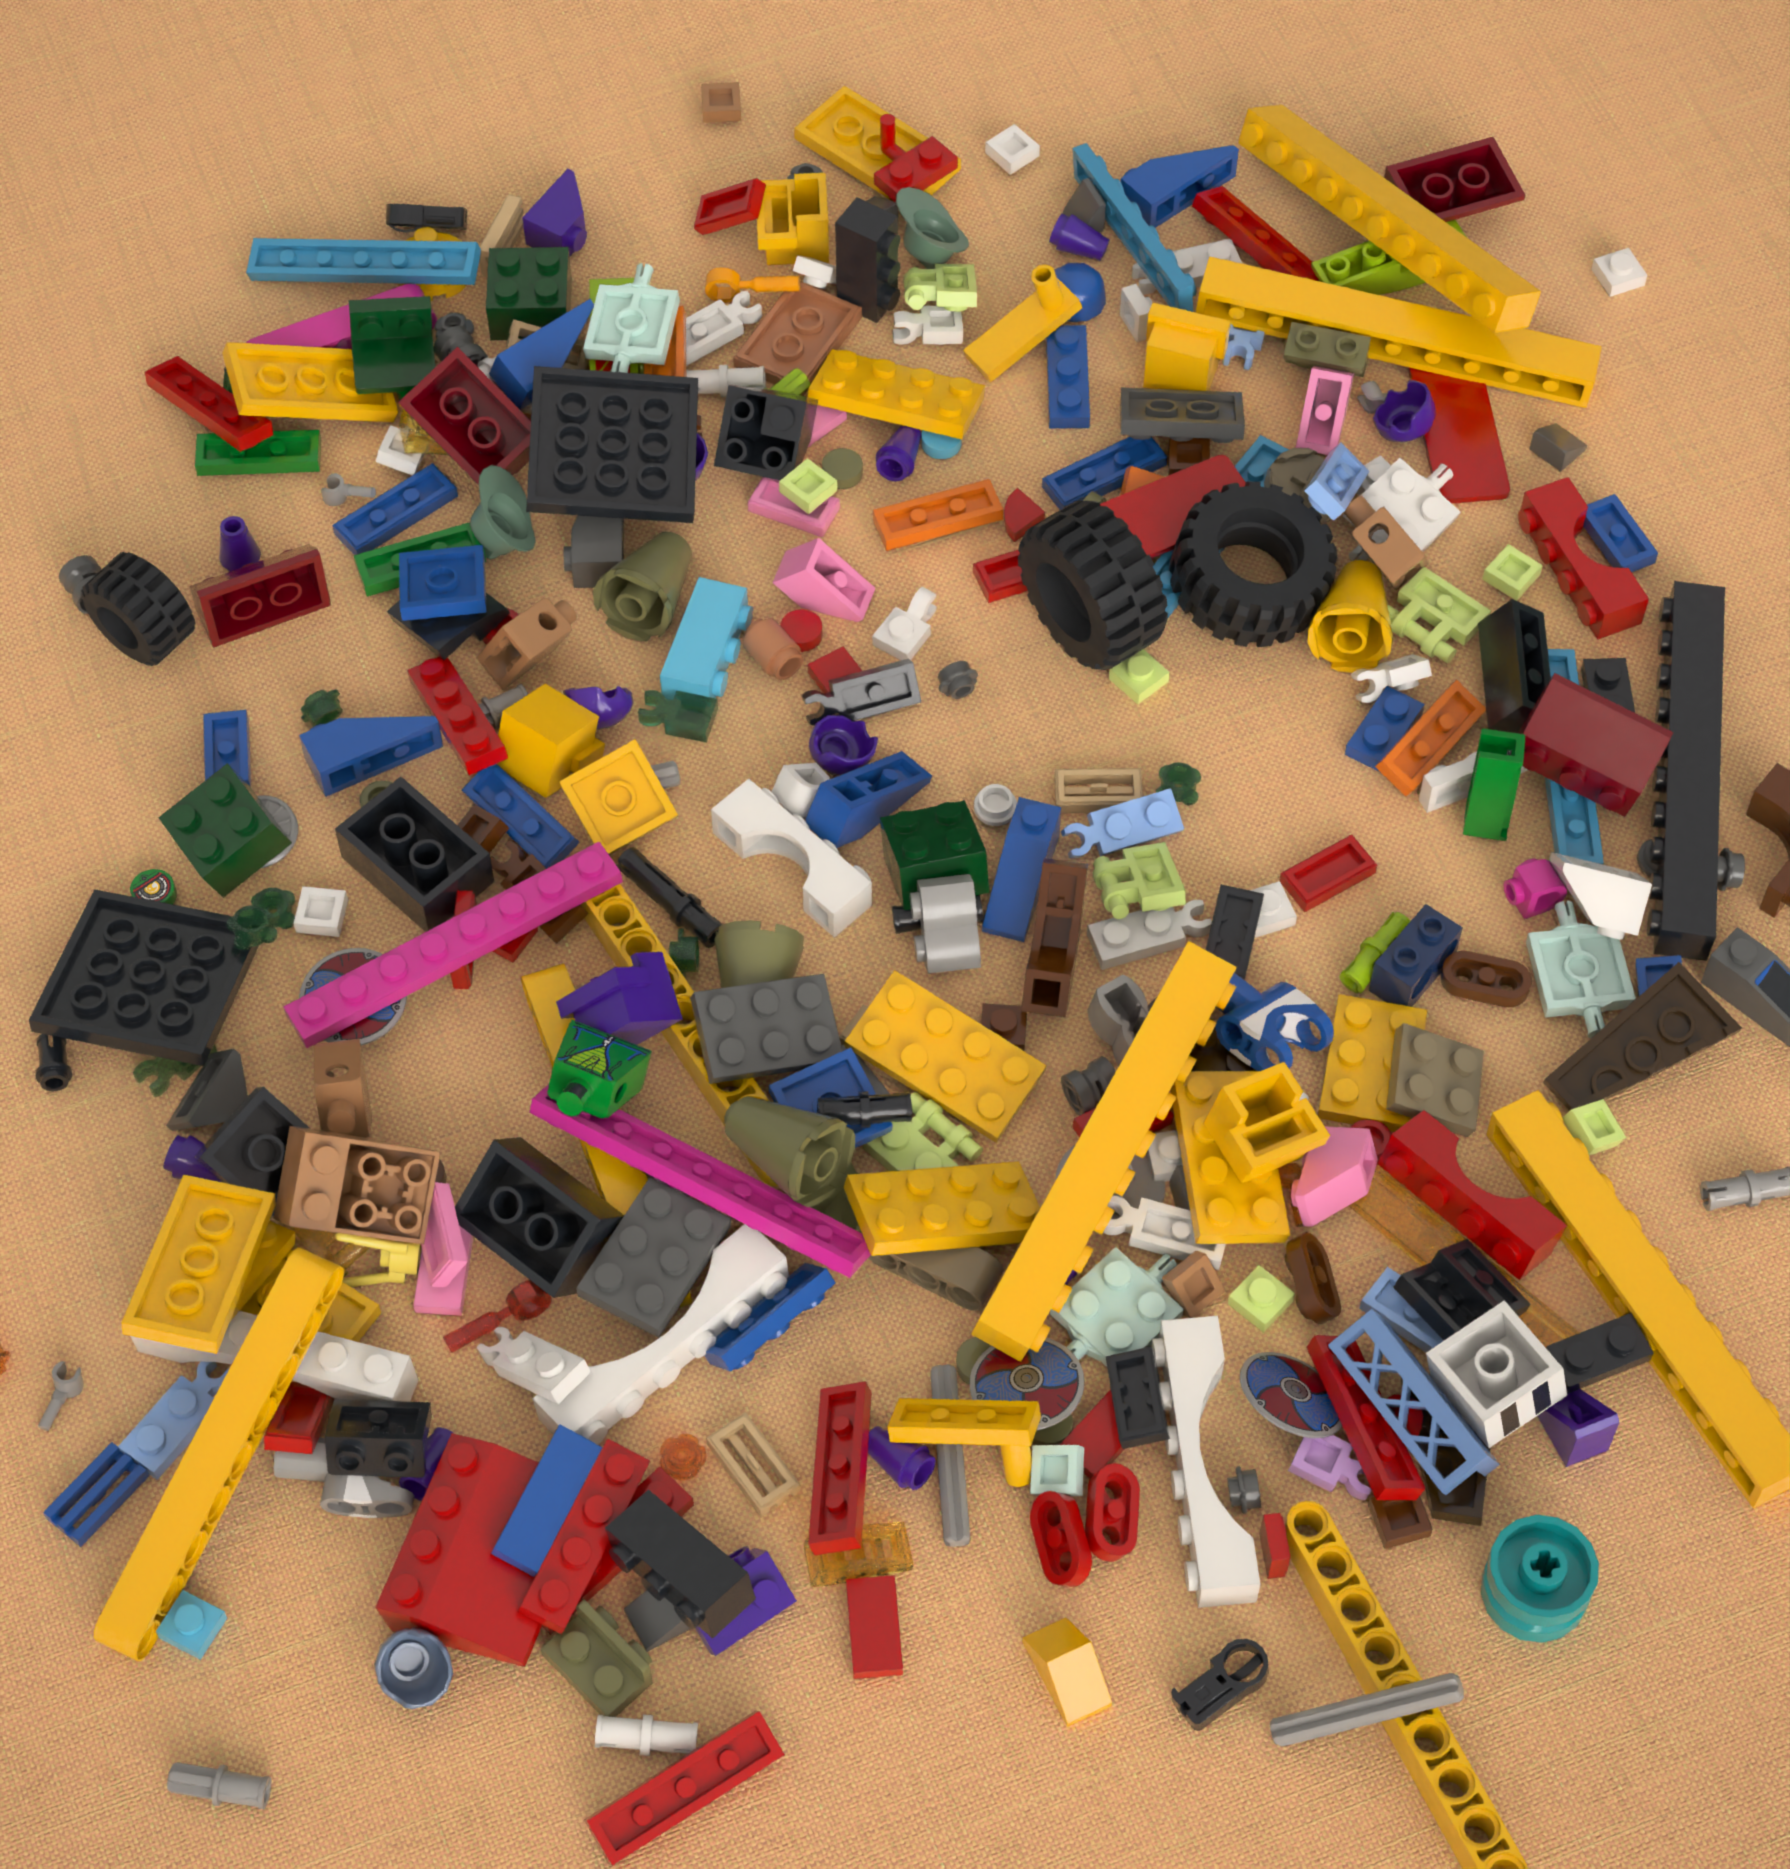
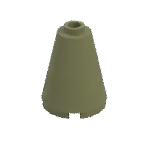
(645, 587)
(756, 955)
(792, 1146)

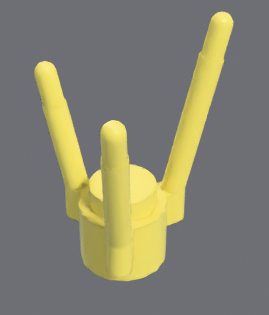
(397, 1255)

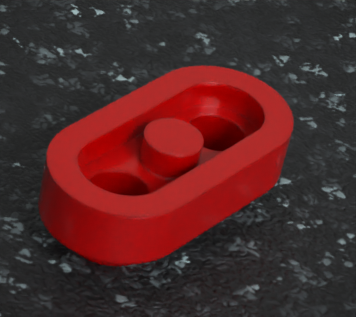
(1112, 1516)
(1061, 1544)

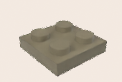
(1435, 1077)

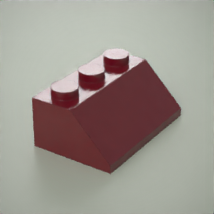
(1459, 180)
(470, 417)
(261, 595)
(1591, 745)

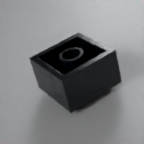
(251, 1143)

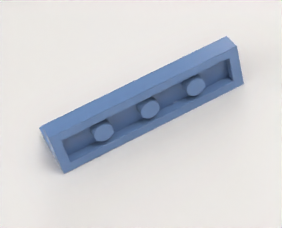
(1426, 1390)

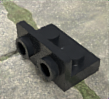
(377, 1438)

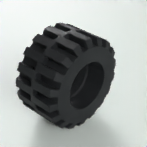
(138, 608)

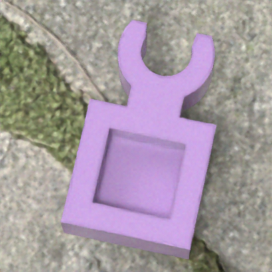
(1328, 1461)

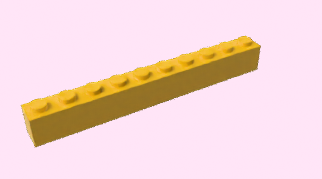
(1390, 218)
(1403, 331)
(1103, 1152)
(1637, 1280)

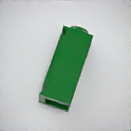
(1493, 784)

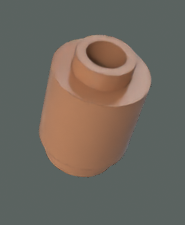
(772, 648)

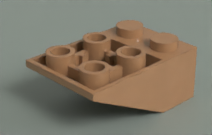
(356, 1185)

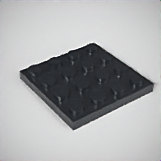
(613, 445)
(144, 979)

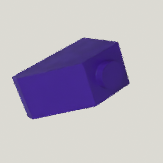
(557, 217)

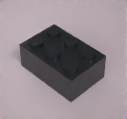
(414, 854)
(536, 1216)

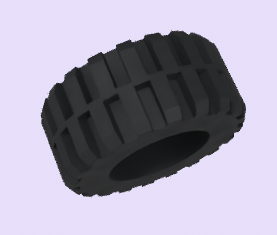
(1262, 520)
(1092, 584)

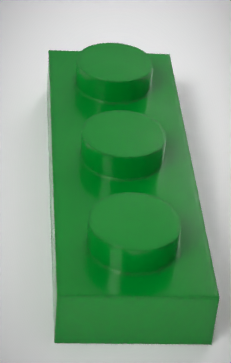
(280, 453)
(380, 567)

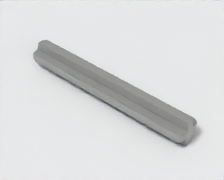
(951, 1467)
(1367, 1709)

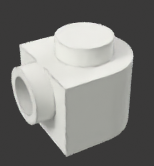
(798, 786)

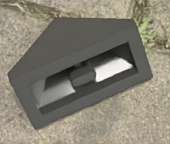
(213, 1094)

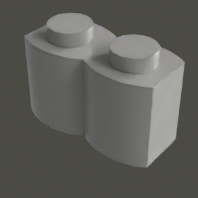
(947, 924)
(1118, 1013)

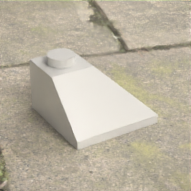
(1606, 895)

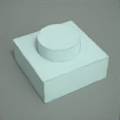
(1057, 1469)

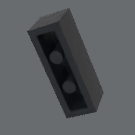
(867, 258)
(1513, 664)
(679, 1564)

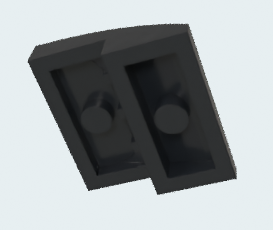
(447, 633)
(1457, 1289)

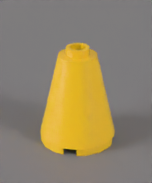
(1353, 620)

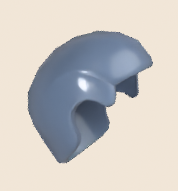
(413, 1667)

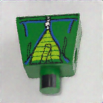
(596, 1072)

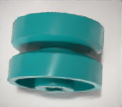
(1539, 1578)

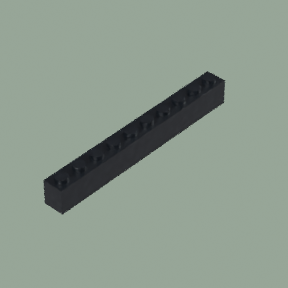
(1688, 772)

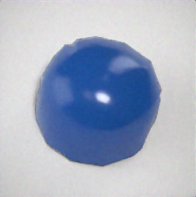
(1087, 286)

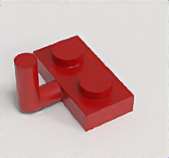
(913, 169)

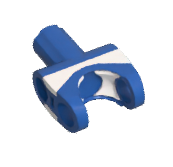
(1270, 1020)

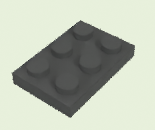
(1182, 414)
(765, 1027)
(654, 1257)

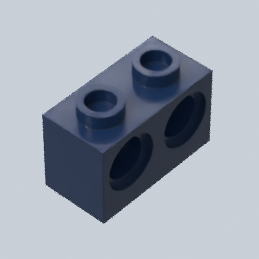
(1415, 958)

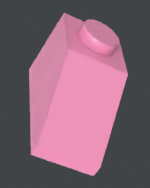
(1324, 409)
(823, 582)

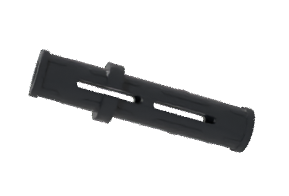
(683, 908)

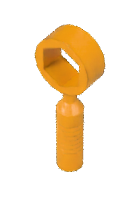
(757, 284)

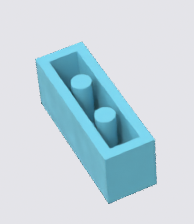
(706, 640)

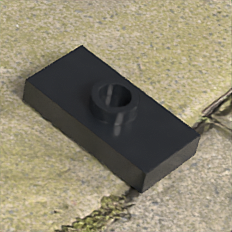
(1235, 926)
(1137, 1397)

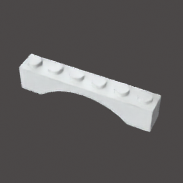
(739, 1276)
(330, 1365)
(1221, 1551)

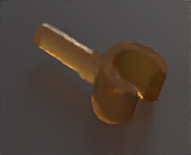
(1288, 1174)

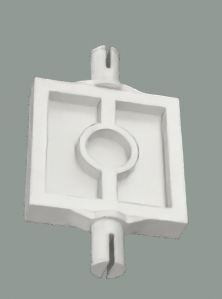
(1412, 502)

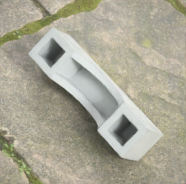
(756, 823)

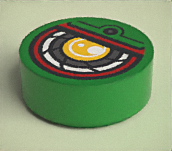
(154, 886)

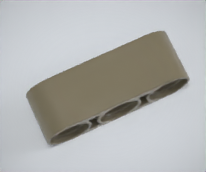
(957, 1275)

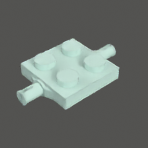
(632, 322)
(1579, 970)
(1117, 1307)

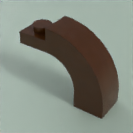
(1772, 809)
(1055, 938)

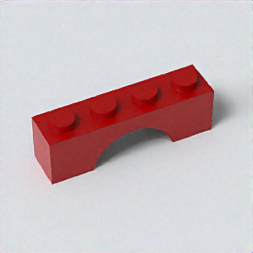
(1604, 595)
(1511, 1231)

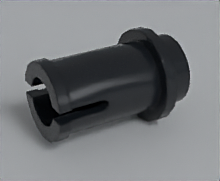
(53, 1069)

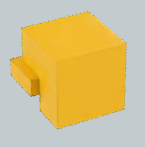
(794, 219)
(1183, 348)
(547, 739)
(1264, 1122)

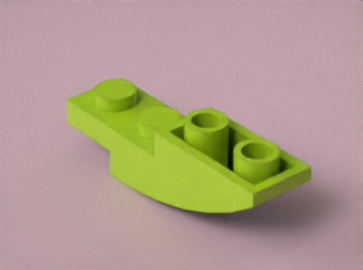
(1368, 269)

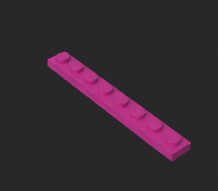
(452, 944)
(714, 1184)

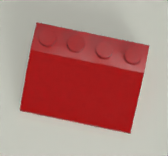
(446, 1567)

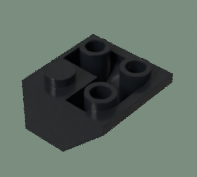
(764, 431)

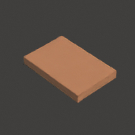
(798, 333)

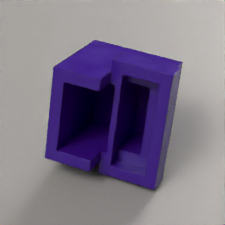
(627, 1000)

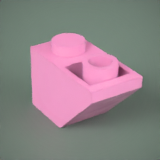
(1334, 1174)

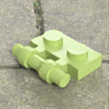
(948, 284)
(1442, 606)
(1152, 880)
(909, 1149)

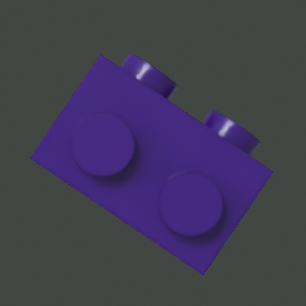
(771, 1598)

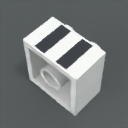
(1497, 1374)

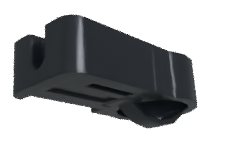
(425, 216)
(1216, 1690)

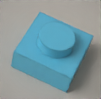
(191, 1624)

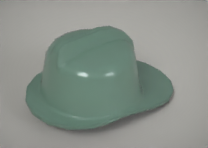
(929, 228)
(501, 516)

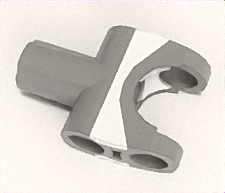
(344, 1493)

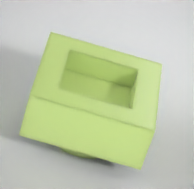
(808, 486)
(1512, 572)
(1139, 676)
(1594, 1126)
(1261, 1298)

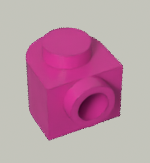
(1534, 887)

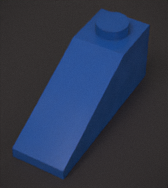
(1171, 182)
(545, 348)
(361, 748)
(855, 801)
(1018, 877)

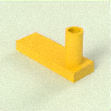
(1024, 326)
(974, 1423)

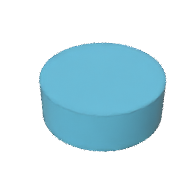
(939, 445)

